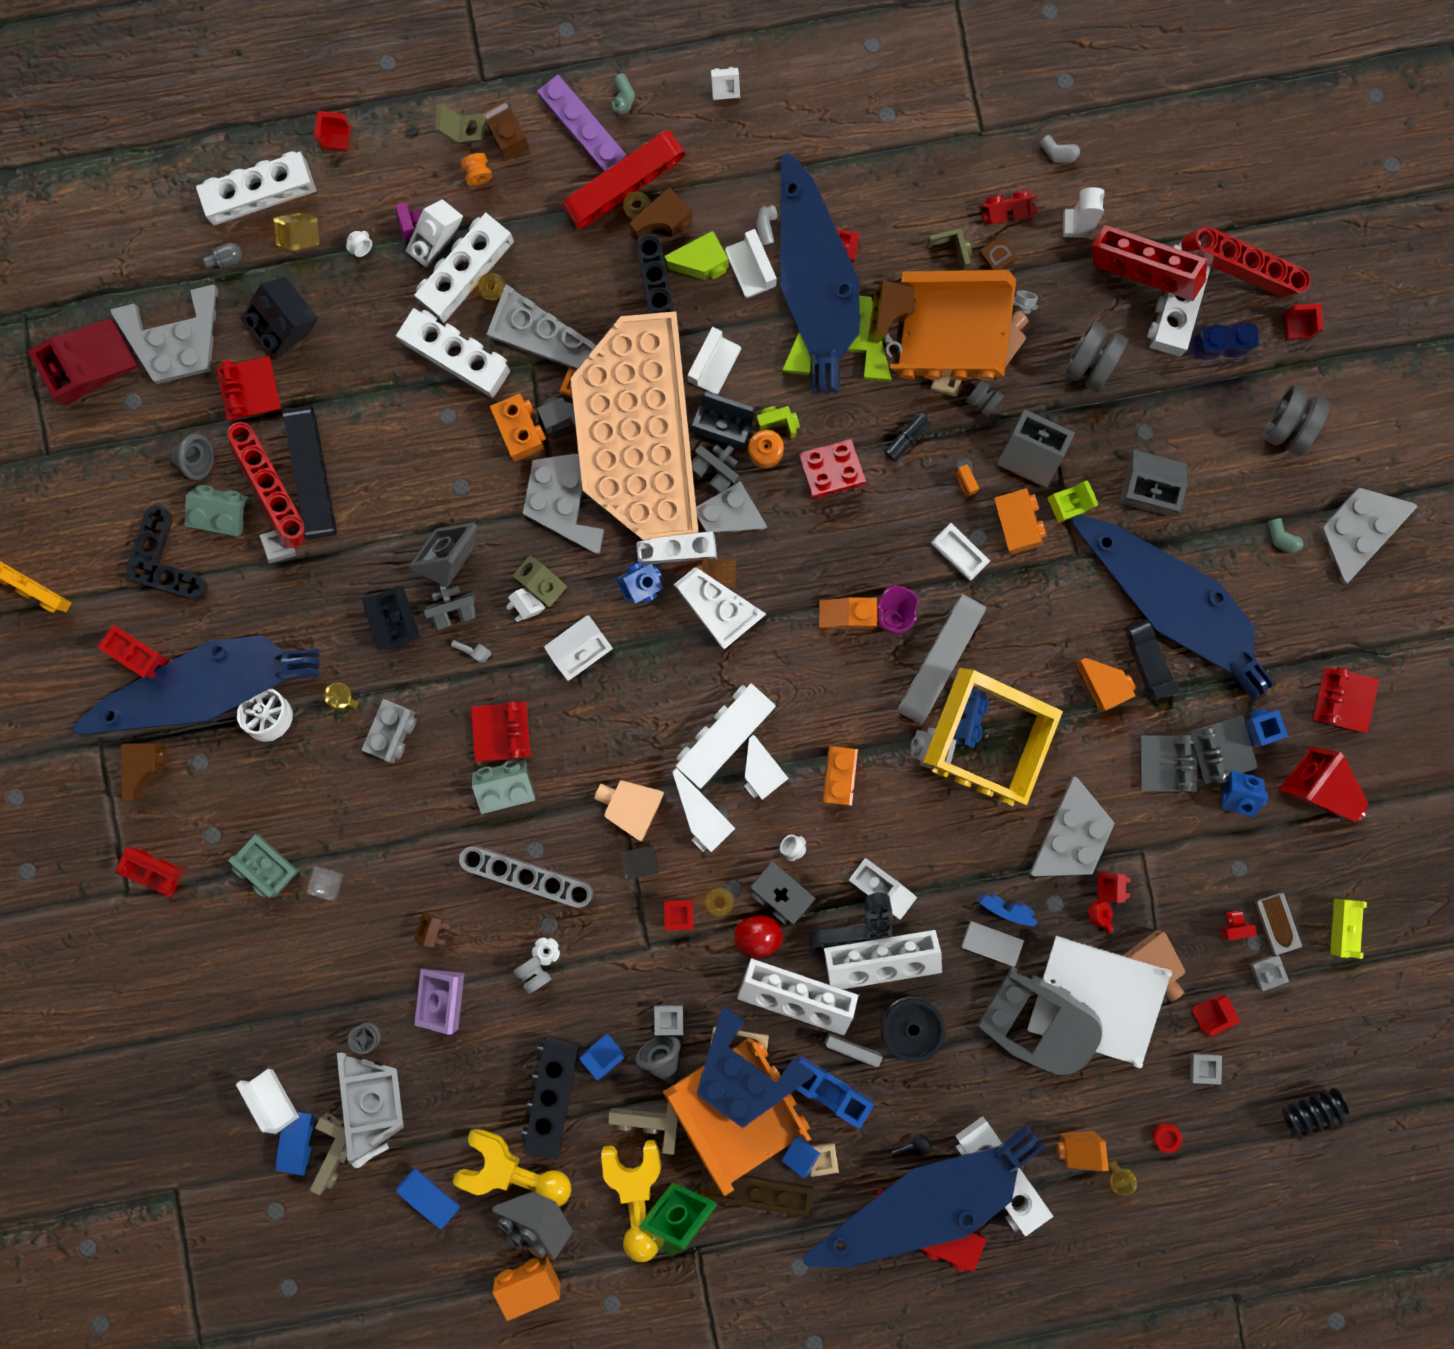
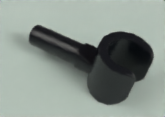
(920, 1143)

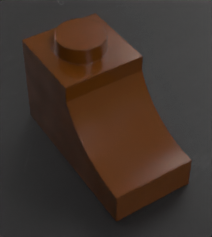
(505, 130)
(664, 215)
(890, 304)
(138, 765)

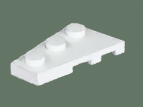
(718, 607)

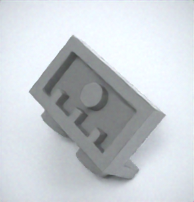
(389, 731)

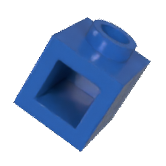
(1265, 727)

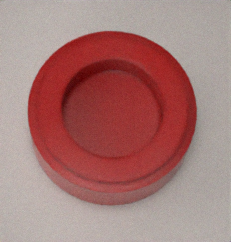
(1167, 1138)

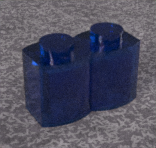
(1226, 341)

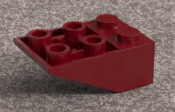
(82, 360)

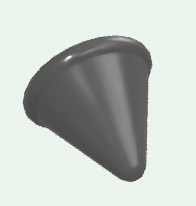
(193, 456)
(660, 1057)

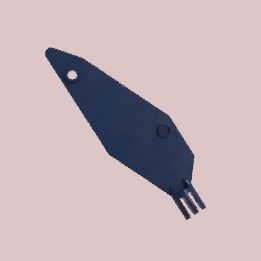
(816, 276)
(1180, 602)
(200, 685)
(930, 1205)

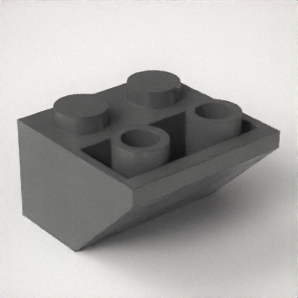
(1035, 448)
(1154, 484)
(534, 1223)

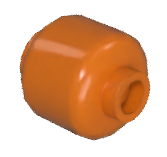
(763, 456)

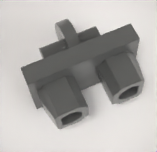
(706, 460)
(439, 611)

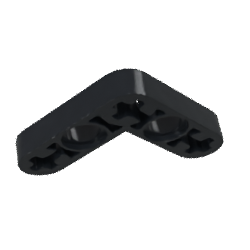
(152, 559)
(849, 935)

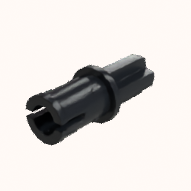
(907, 437)

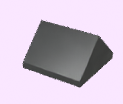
(445, 552)

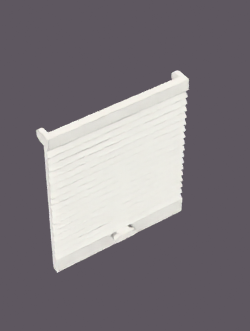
(1117, 988)

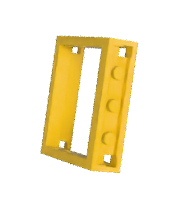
(1033, 753)

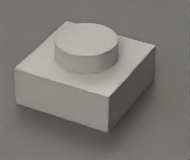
(273, 547)
(668, 1019)
(1206, 1068)

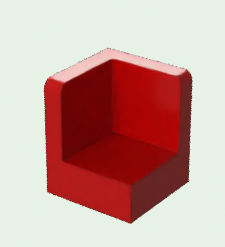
(332, 131)
(1303, 321)
(678, 914)
(1215, 1015)

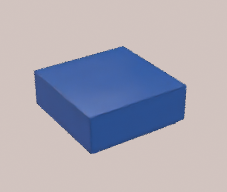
(801, 1157)

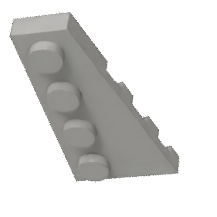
(537, 332)

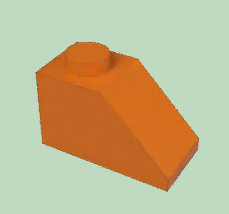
(848, 613)
(1106, 684)
(1083, 1151)

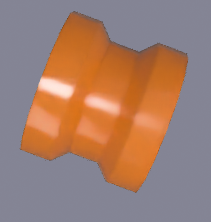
(476, 169)

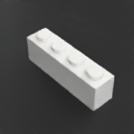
(725, 736)

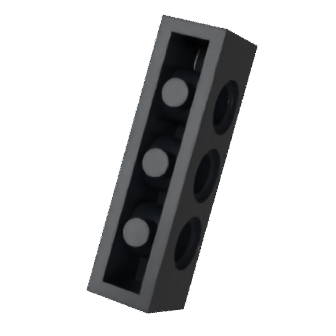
(548, 1143)

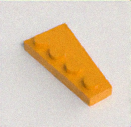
(29, 588)

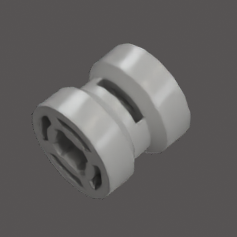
(528, 969)

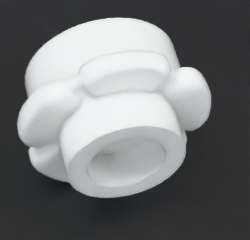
(359, 243)
(793, 847)
(549, 944)

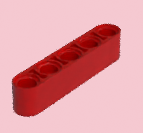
(623, 178)
(1257, 261)
(262, 473)

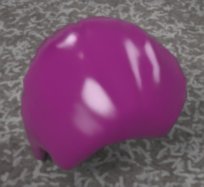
(897, 609)

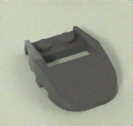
(1068, 1039)

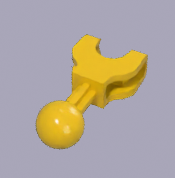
(502, 1171)
(634, 1189)

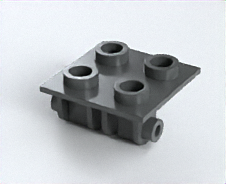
(1223, 749)
(1168, 763)

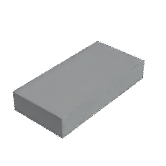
(992, 943)
(853, 1050)

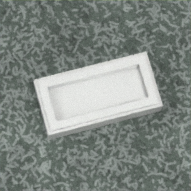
(960, 552)

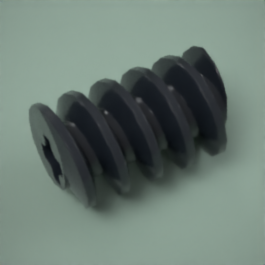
(1316, 1112)

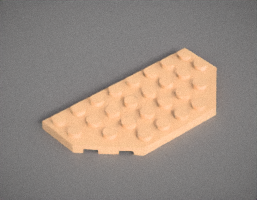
(637, 427)

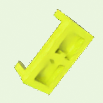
(1347, 928)

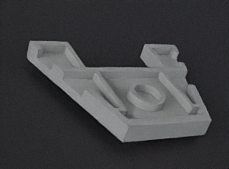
(174, 348)
(555, 500)

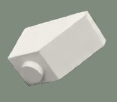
(761, 771)
(873, 880)

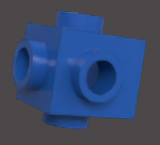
(640, 582)
(1244, 794)

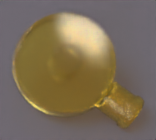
(339, 695)
(1122, 1180)

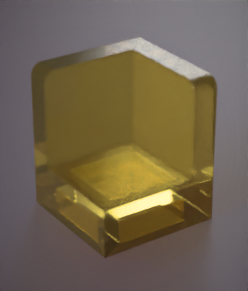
(296, 231)

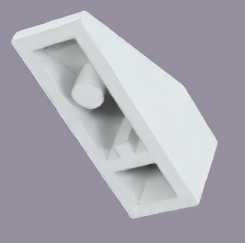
(703, 818)

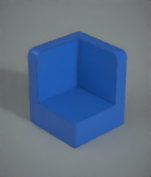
(602, 1056)

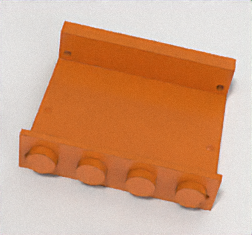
(957, 324)
(720, 1142)

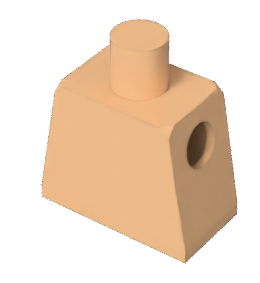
(630, 806)

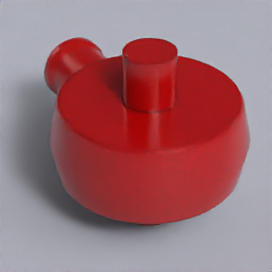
(1101, 915)

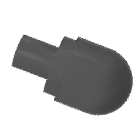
(224, 256)

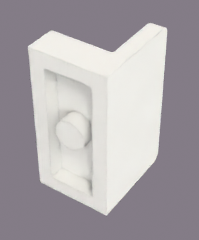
(751, 265)
(713, 362)
(578, 647)
(268, 1102)

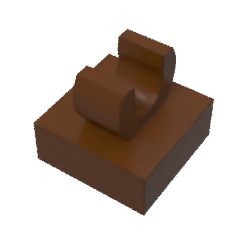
(428, 930)

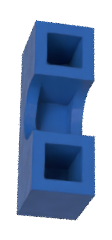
(836, 1094)

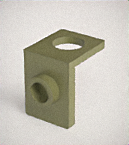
(454, 126)
(962, 247)
(540, 581)

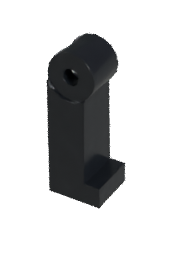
(1150, 660)

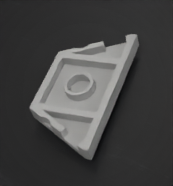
(1362, 528)
(1074, 836)
(369, 1104)

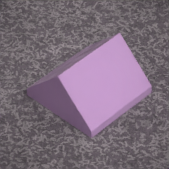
(439, 1000)

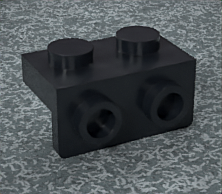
(723, 420)
(391, 618)

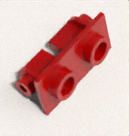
(1019, 204)

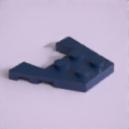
(736, 1084)

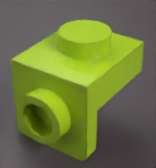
(775, 417)
(1073, 501)

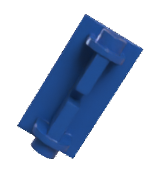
(969, 728)

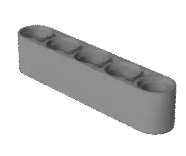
(941, 659)
(512, 876)

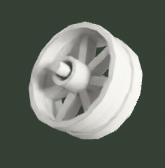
(265, 716)

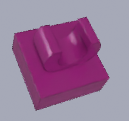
(407, 221)

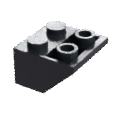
(278, 317)

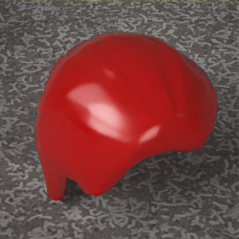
(758, 936)

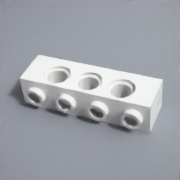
(270, 193)
(463, 282)
(1174, 339)
(486, 380)
(883, 960)
(798, 997)
(1033, 1210)

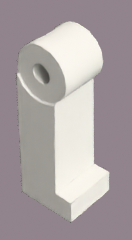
(1085, 216)
(677, 548)

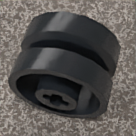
(908, 1045)

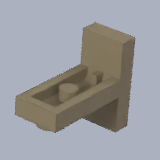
(649, 1121)
(337, 1154)

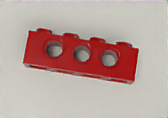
(1149, 262)

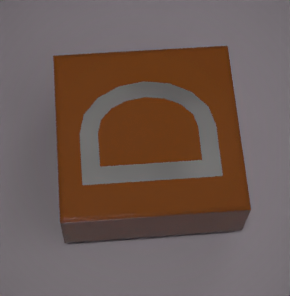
(998, 254)

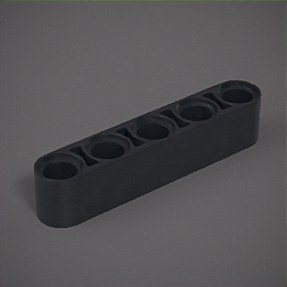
(655, 264)
(310, 472)

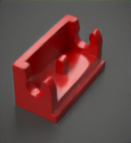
(131, 652)
(150, 870)

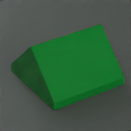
(676, 1218)

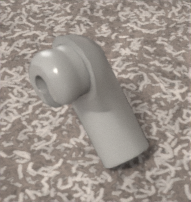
(1059, 153)
(763, 225)

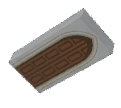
(1278, 924)

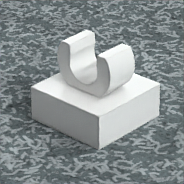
(725, 83)
(525, 603)

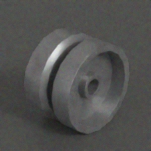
(1093, 355)
(1296, 420)

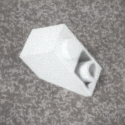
(433, 232)

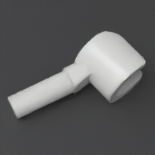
(370, 1154)

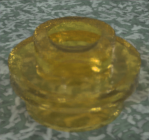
(632, 197)
(485, 284)
(719, 911)

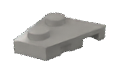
(730, 512)

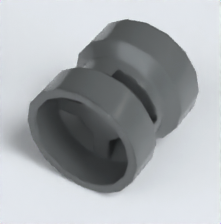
(984, 398)
(360, 1041)

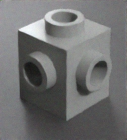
(921, 743)

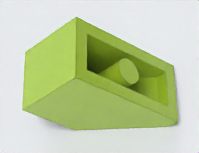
(700, 258)

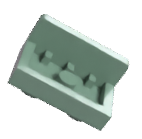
(215, 510)
(502, 786)
(263, 867)

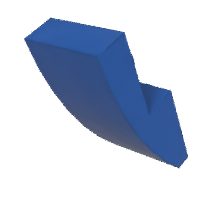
(1019, 914)
(293, 1145)
(427, 1198)

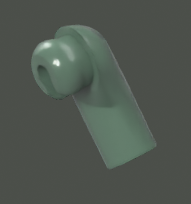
(626, 94)
(1283, 539)

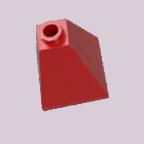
(1326, 783)

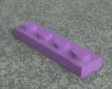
(581, 123)

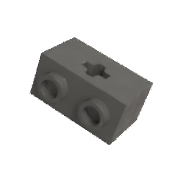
(797, 900)

